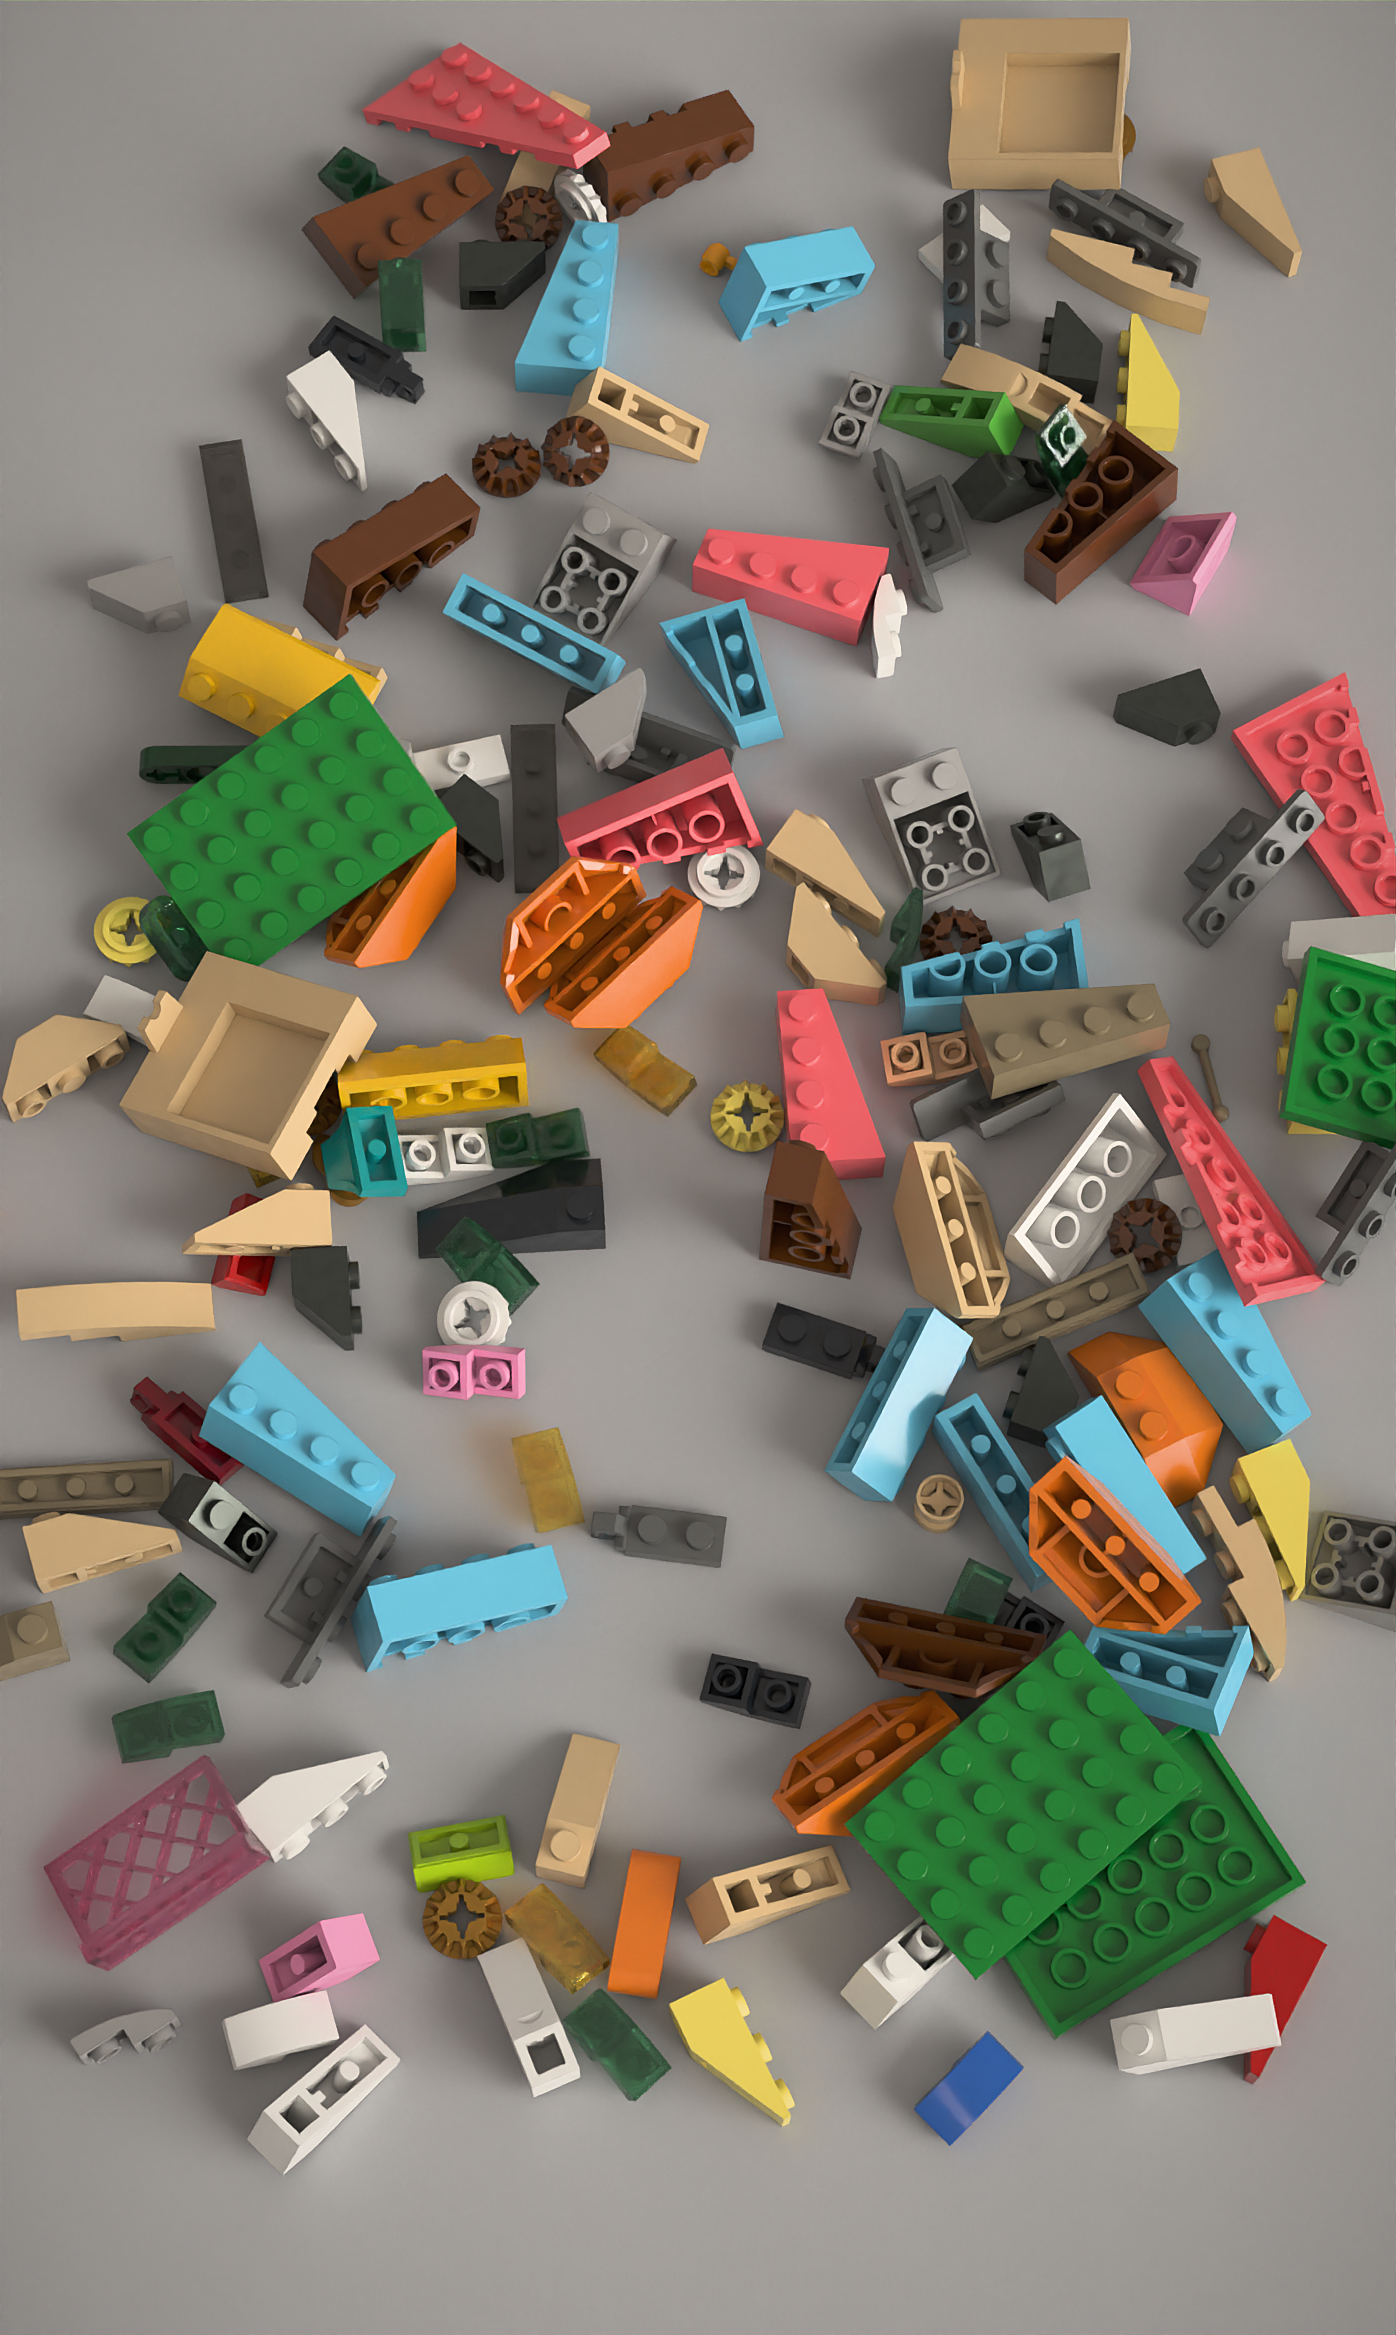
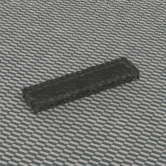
(233, 521)
(534, 805)

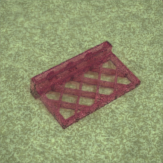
(166, 1902)

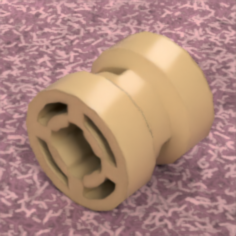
(940, 1493)

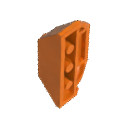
(396, 911)
(563, 923)
(629, 964)
(1156, 1407)
(1104, 1554)
(859, 1760)

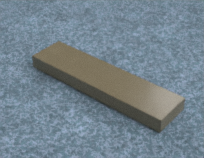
(1057, 1311)
(85, 1488)

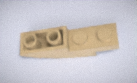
(1029, 391)
(1256, 1593)

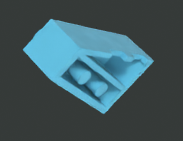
(793, 275)
(727, 668)
(1177, 1675)

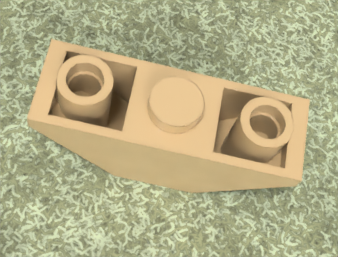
(829, 954)
(58, 1060)

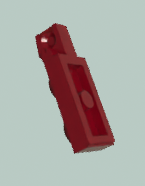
(178, 1424)

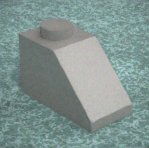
(143, 596)
(609, 722)

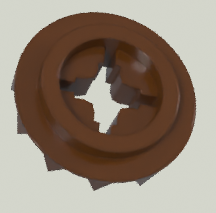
(541, 204)
(589, 438)
(509, 481)
(939, 928)
(1165, 1230)

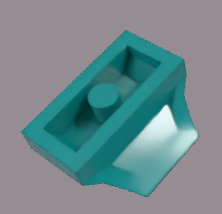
(365, 1154)

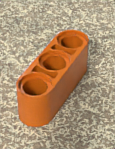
(644, 1924)

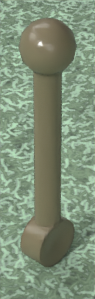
(1200, 1045)

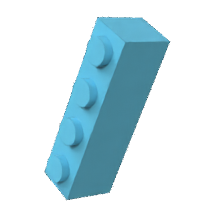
(533, 636)
(899, 1404)
(1102, 1447)
(992, 1478)

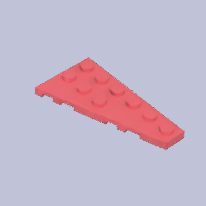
(479, 103)
(1319, 748)
(1243, 1220)

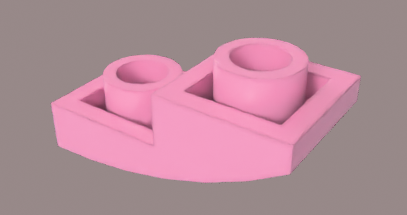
(473, 1369)

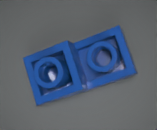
(968, 2088)

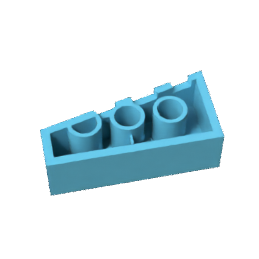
(574, 315)
(1041, 961)
(1227, 1352)
(297, 1442)
(456, 1602)

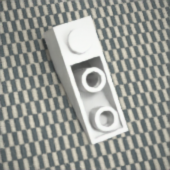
(327, 401)
(299, 1801)
(896, 1972)
(529, 2017)

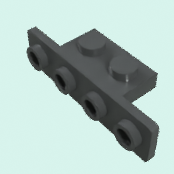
(1130, 223)
(973, 274)
(926, 525)
(658, 745)
(1244, 861)
(968, 1102)
(1357, 1209)
(319, 1592)

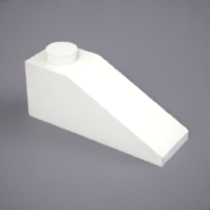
(1194, 2033)
(321, 2099)

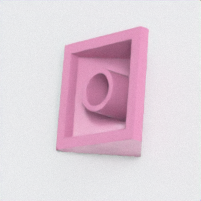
(1184, 558)

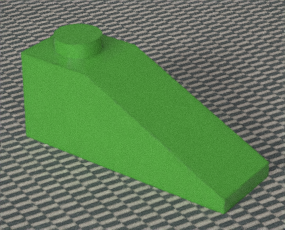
(954, 418)

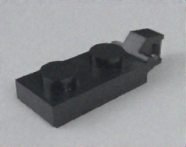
(368, 360)
(821, 1343)

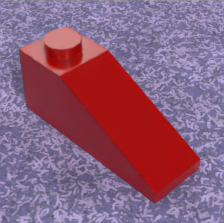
(1279, 1966)

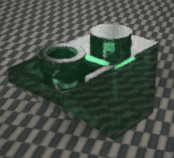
(402, 304)

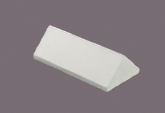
(1082, 1195)

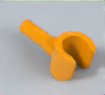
(715, 259)

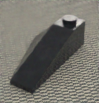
(530, 1212)

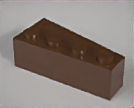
(668, 152)
(394, 221)
(1101, 511)
(386, 552)
(807, 1213)

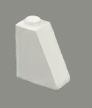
(1360, 938)

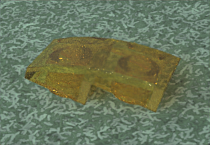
(644, 1070)
(547, 1479)
(558, 1938)

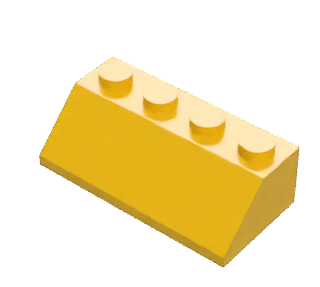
(259, 672)
(438, 1079)

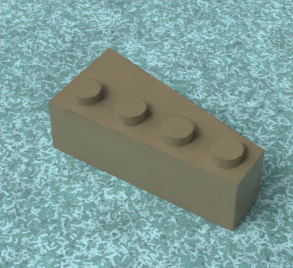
(1059, 1033)

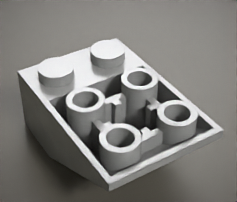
(601, 570)
(933, 824)
(1354, 1569)

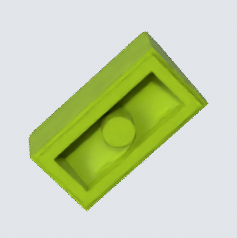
(463, 1850)

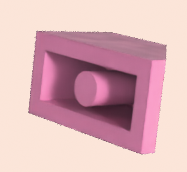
(319, 1957)

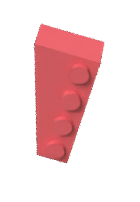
(793, 579)
(665, 817)
(821, 1088)

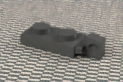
(663, 1534)

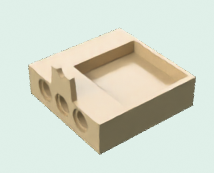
(1039, 103)
(243, 1062)

